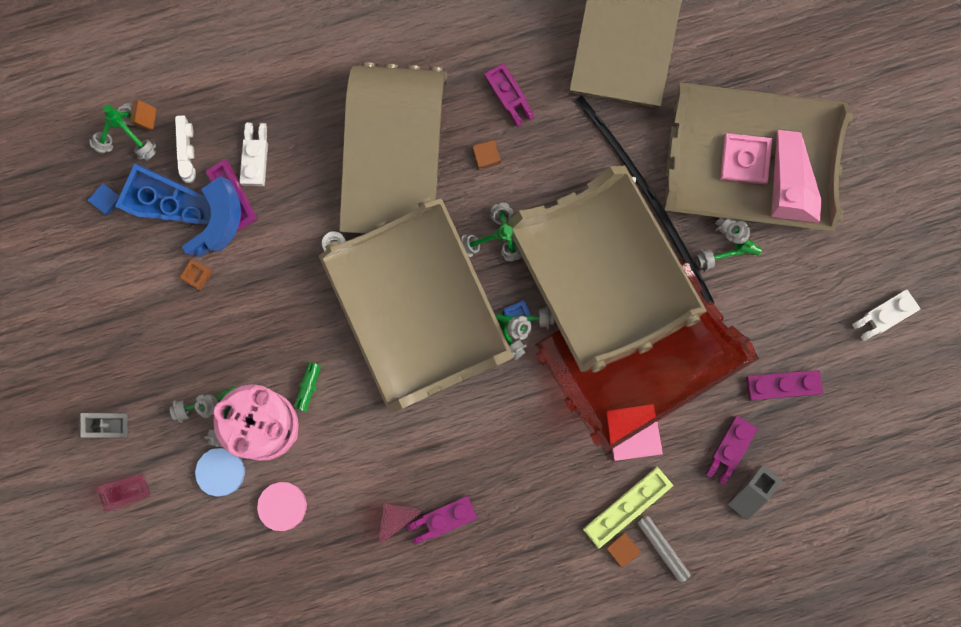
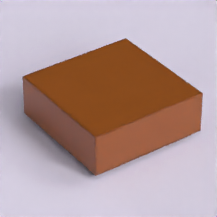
(143, 115)
(486, 154)
(195, 274)
(623, 550)

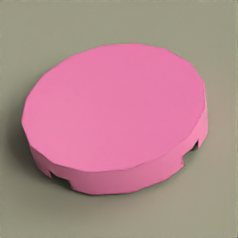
(282, 506)

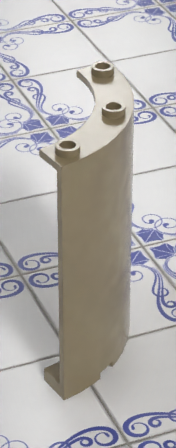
(697, 148)
(606, 270)
(415, 305)

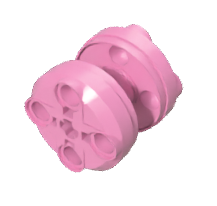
(255, 423)

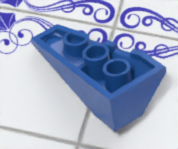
(160, 197)

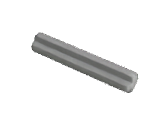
(663, 549)

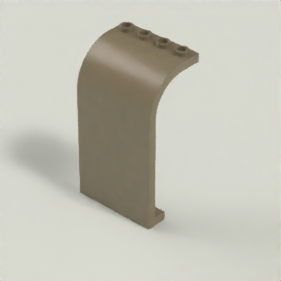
(625, 50)
(389, 143)

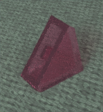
(123, 493)
(395, 518)

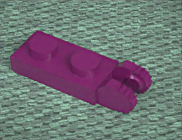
(508, 93)
(732, 448)
(445, 519)

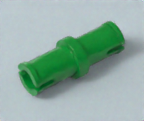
(307, 386)

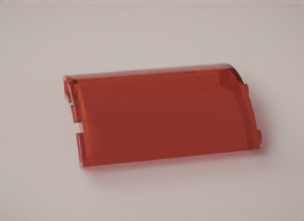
(650, 384)

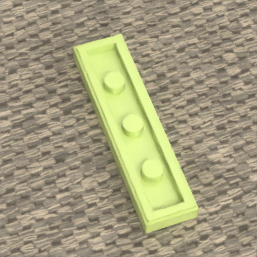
(627, 507)

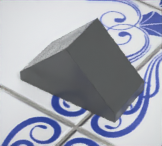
(102, 426)

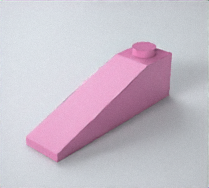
(794, 182)

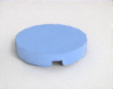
(219, 472)

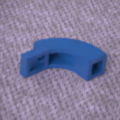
(223, 220)

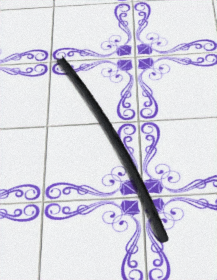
(647, 191)

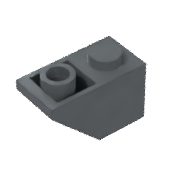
(754, 492)

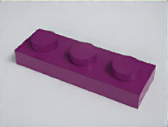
(224, 170)
(784, 385)

